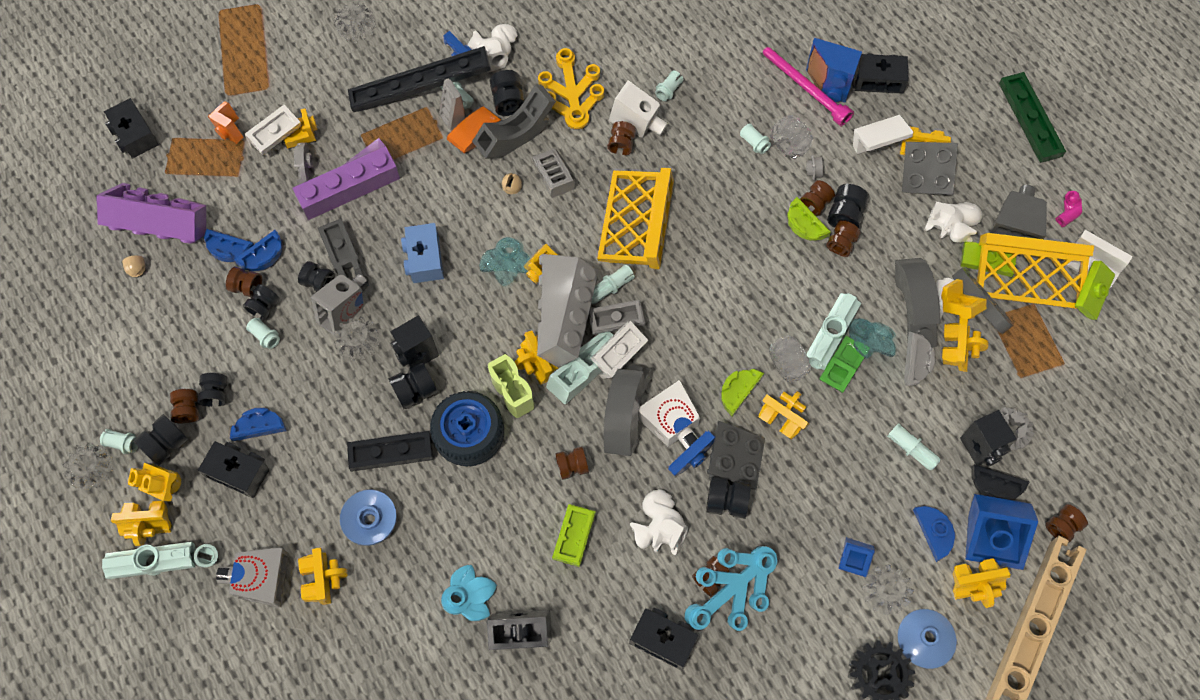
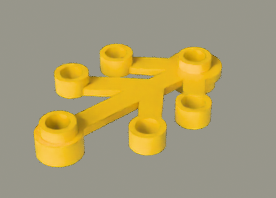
(572, 91)

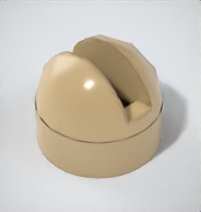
(515, 185)
(134, 265)

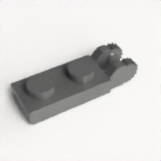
(339, 247)

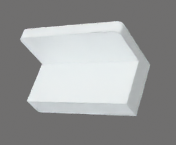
(272, 130)
(881, 134)
(1103, 251)
(619, 349)

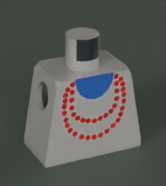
(338, 301)
(256, 576)

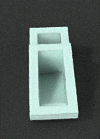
(577, 374)

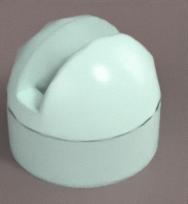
(205, 549)

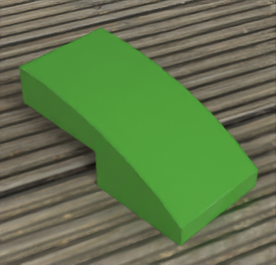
(842, 366)

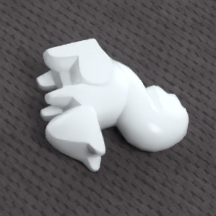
(497, 46)
(955, 220)
(666, 525)

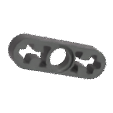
(993, 312)

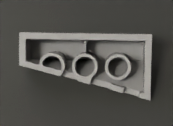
(564, 306)

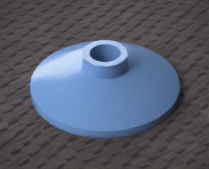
(358, 508)
(915, 646)

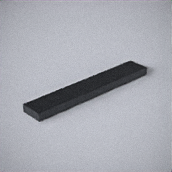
(419, 79)

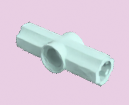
(838, 319)
(133, 562)

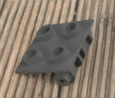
(929, 168)
(736, 454)

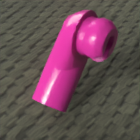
(1072, 208)

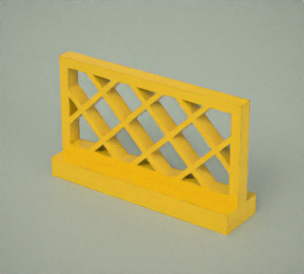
(656, 224)
(1037, 248)

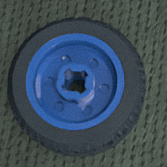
(483, 426)

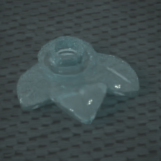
(504, 264)
(872, 337)

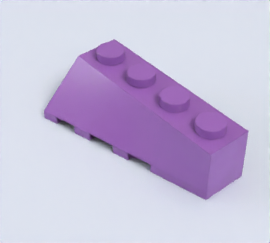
(357, 177)
(151, 214)

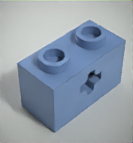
(429, 265)

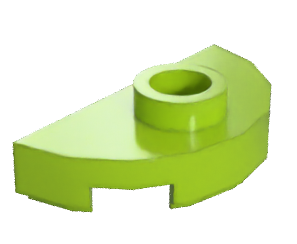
(805, 223)
(738, 388)

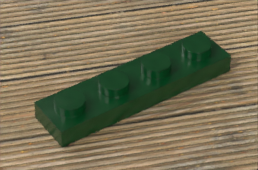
(1032, 117)

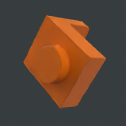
(223, 120)

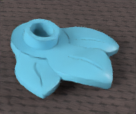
(473, 594)

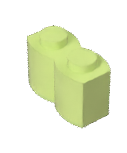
(511, 386)

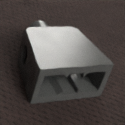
(1022, 215)

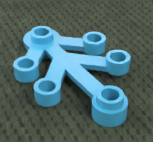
(736, 586)

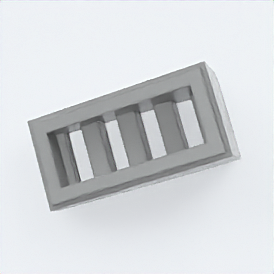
(451, 105)
(559, 187)

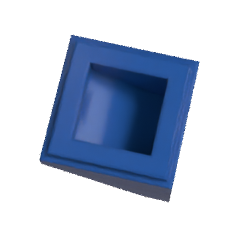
(856, 557)

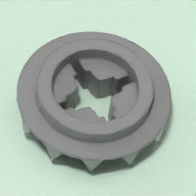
(1025, 432)

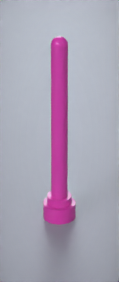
(839, 111)

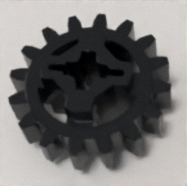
(872, 665)

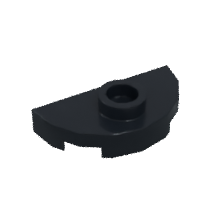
(997, 484)

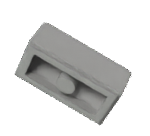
(614, 316)

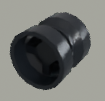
(314, 276)
(261, 301)
(212, 388)

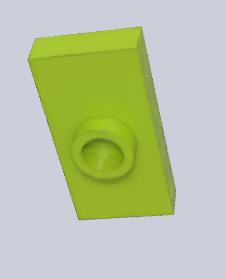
(971, 257)
(1095, 290)
(574, 535)

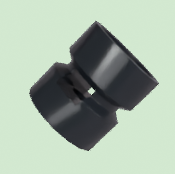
(506, 92)
(848, 205)
(413, 385)
(160, 440)
(728, 497)

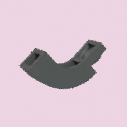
(525, 124)
(921, 297)
(623, 409)

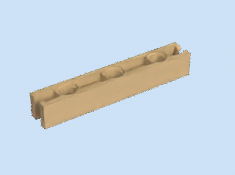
(1044, 609)

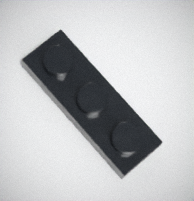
(389, 451)

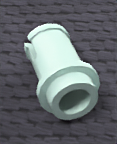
(665, 90)
(755, 139)
(267, 337)
(118, 441)

